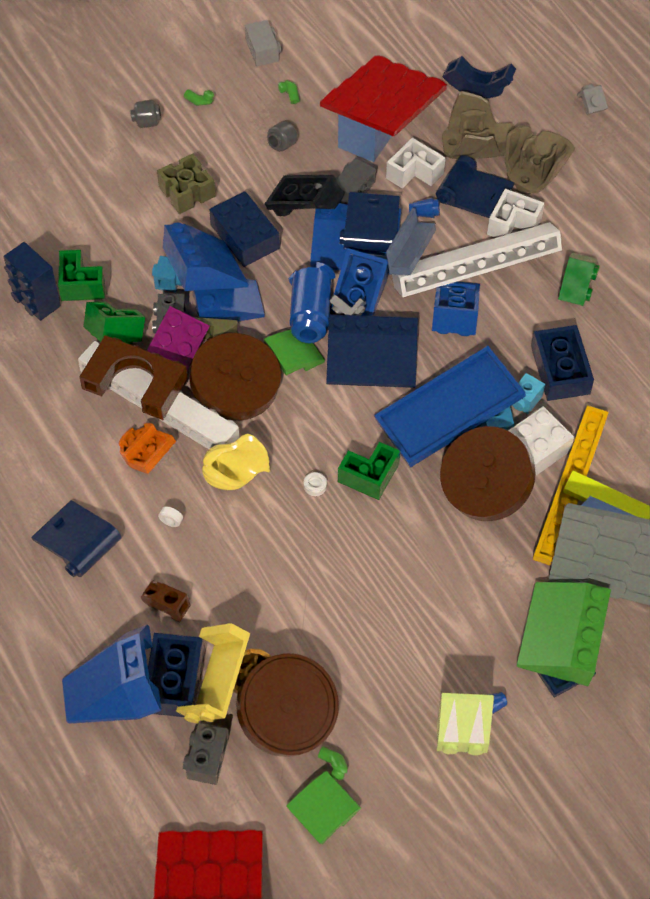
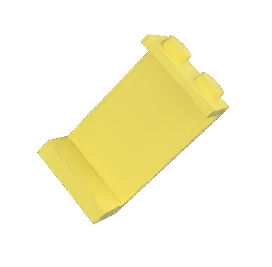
(221, 673)

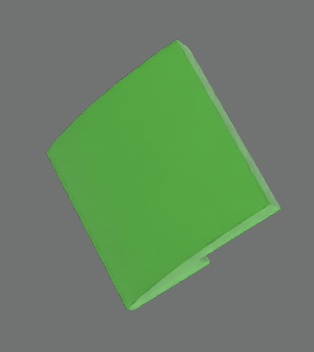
(293, 353)
(323, 807)

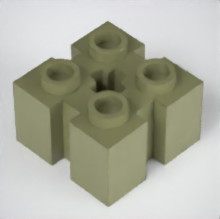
(186, 183)

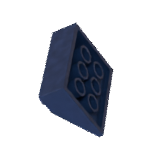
(372, 351)

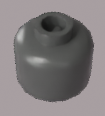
(146, 113)
(282, 136)

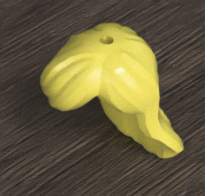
(235, 463)

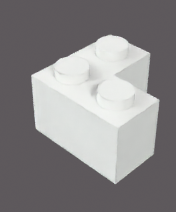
(415, 161)
(514, 211)

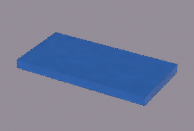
(449, 406)

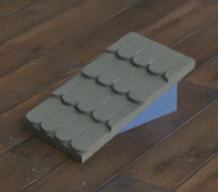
(604, 549)

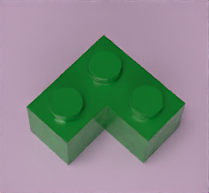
(577, 279)
(77, 281)
(104, 320)
(371, 474)

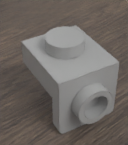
(593, 98)
(342, 307)

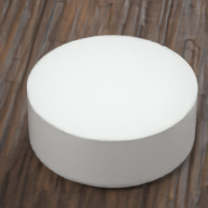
(315, 484)
(170, 516)

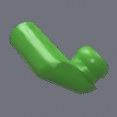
(290, 88)
(198, 100)
(337, 762)

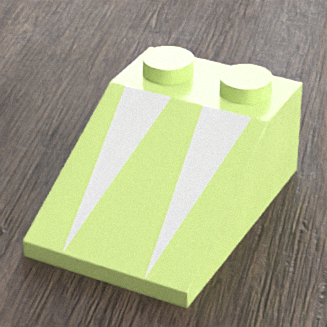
(464, 723)

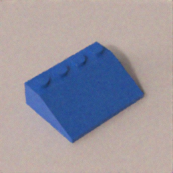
(326, 237)
(201, 259)

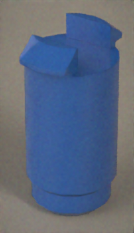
(310, 302)

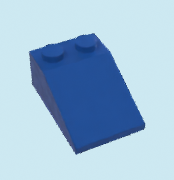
(363, 278)
(230, 303)
(456, 308)

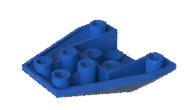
(113, 683)

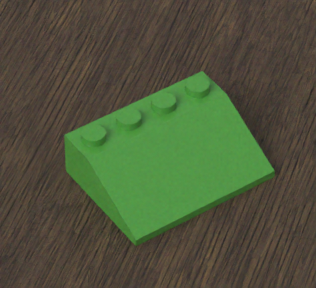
(564, 630)

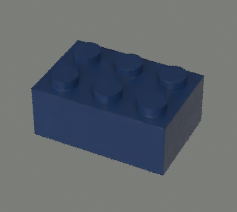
(244, 228)
(31, 281)
(562, 362)
(176, 670)

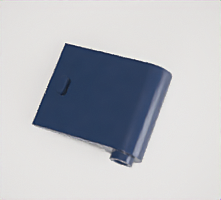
(471, 189)
(370, 221)
(77, 537)

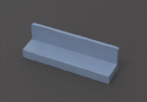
(409, 245)

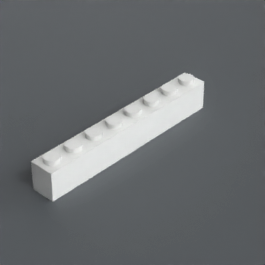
(479, 259)
(185, 414)

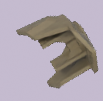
(474, 129)
(535, 158)

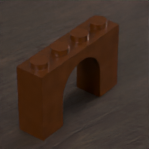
(115, 356)

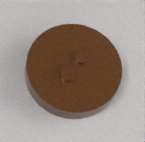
(235, 376)
(487, 473)
(287, 705)

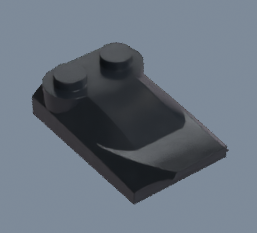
(304, 193)

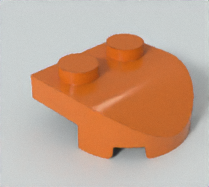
(145, 447)

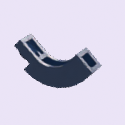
(466, 78)

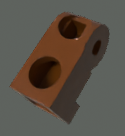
(166, 599)

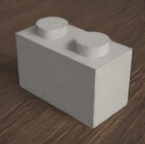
(262, 43)

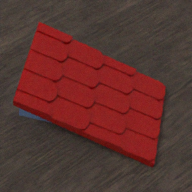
(379, 104)
(209, 865)

